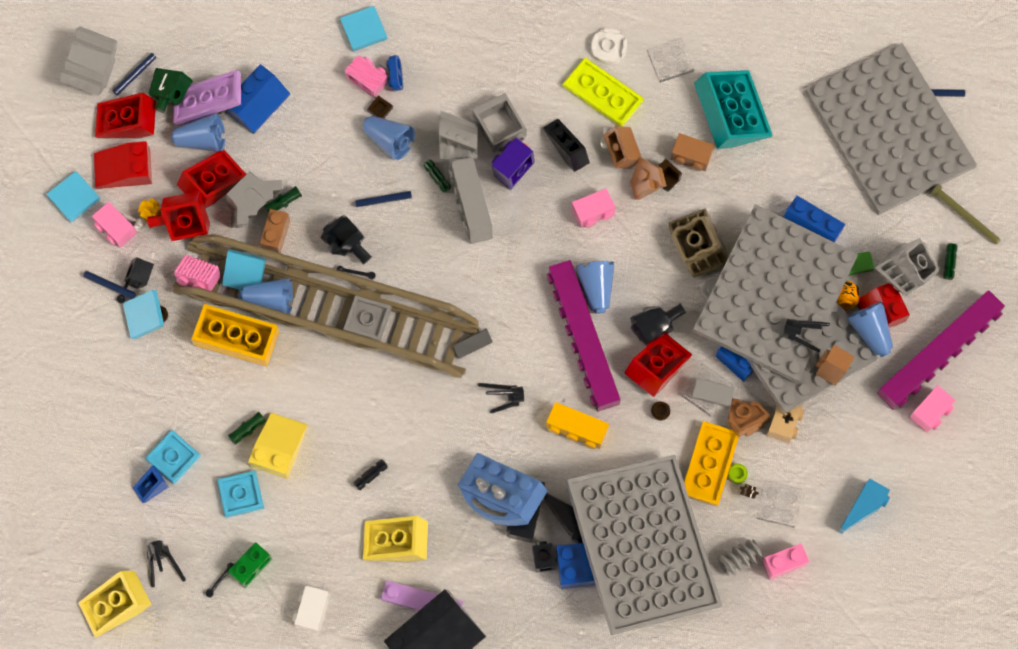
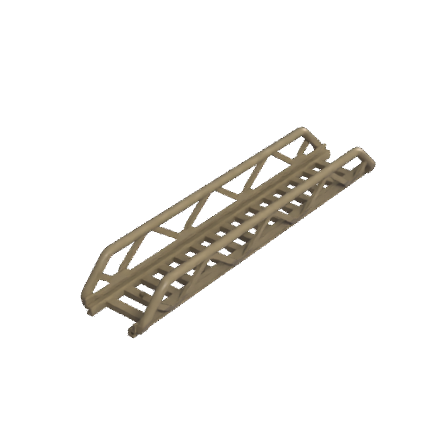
(300, 277)

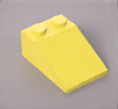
(277, 445)
(396, 539)
(114, 602)

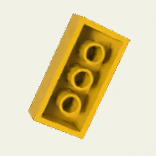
(235, 335)

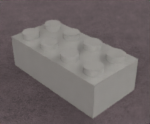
(470, 200)

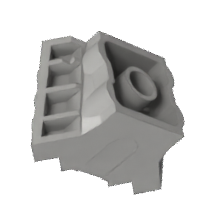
(89, 61)
(457, 137)
(250, 196)
(908, 266)

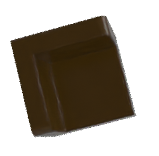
(671, 174)

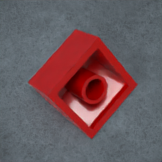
(893, 303)

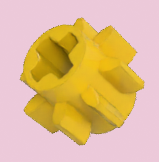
(149, 208)

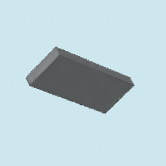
(472, 343)

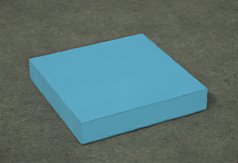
(363, 28)
(73, 196)
(243, 269)
(143, 314)
(173, 457)
(240, 494)

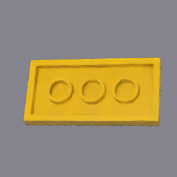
(710, 463)

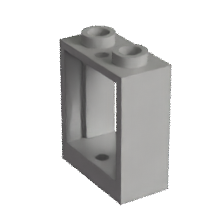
(492, 107)

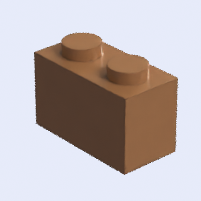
(622, 147)
(692, 152)
(275, 230)
(833, 364)

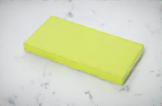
(603, 92)

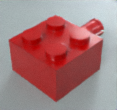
(183, 216)

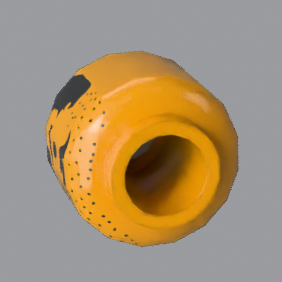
(849, 296)

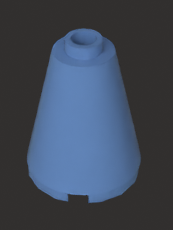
(201, 134)
(390, 135)
(597, 284)
(270, 294)
(873, 328)

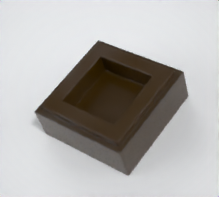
(380, 107)

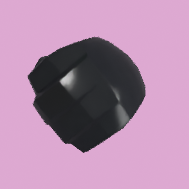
(345, 239)
(654, 322)

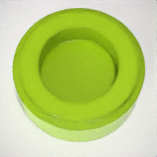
(737, 473)

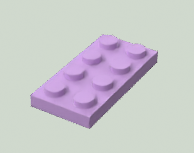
(209, 97)

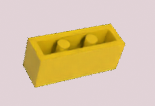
(577, 426)

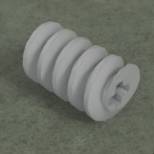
(740, 556)

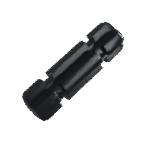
(370, 474)

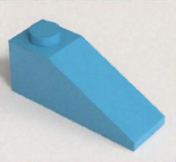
(868, 502)

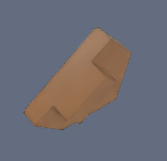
(646, 179)
(746, 417)

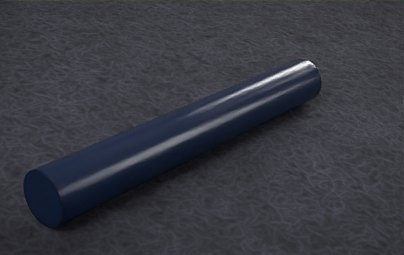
(134, 74)
(949, 92)
(383, 199)
(110, 285)

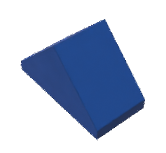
(150, 485)

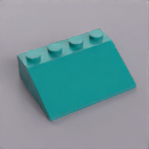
(732, 108)

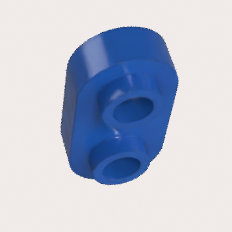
(396, 77)

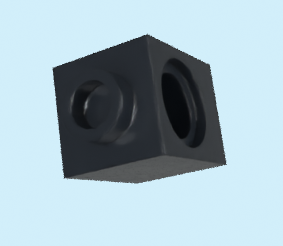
(138, 273)
(543, 565)

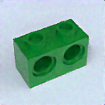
(250, 565)

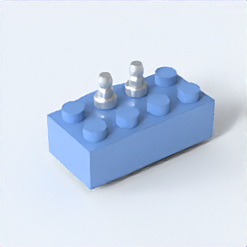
(502, 491)

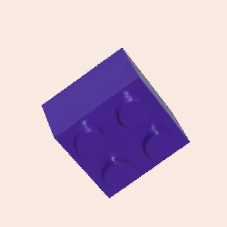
(512, 163)

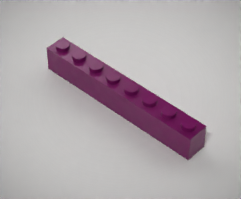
(584, 336)
(941, 349)

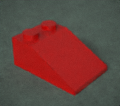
(126, 117)
(123, 166)
(211, 177)
(657, 364)

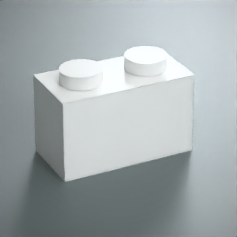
(311, 609)

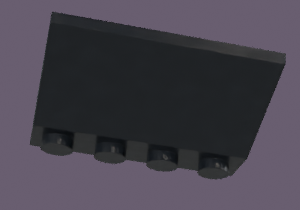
(438, 626)

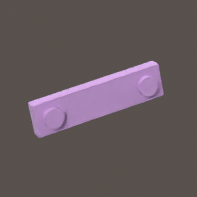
(407, 596)

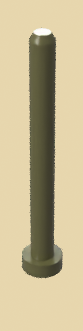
(965, 214)

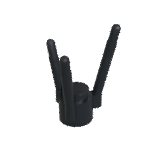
(795, 327)
(514, 394)
(157, 552)

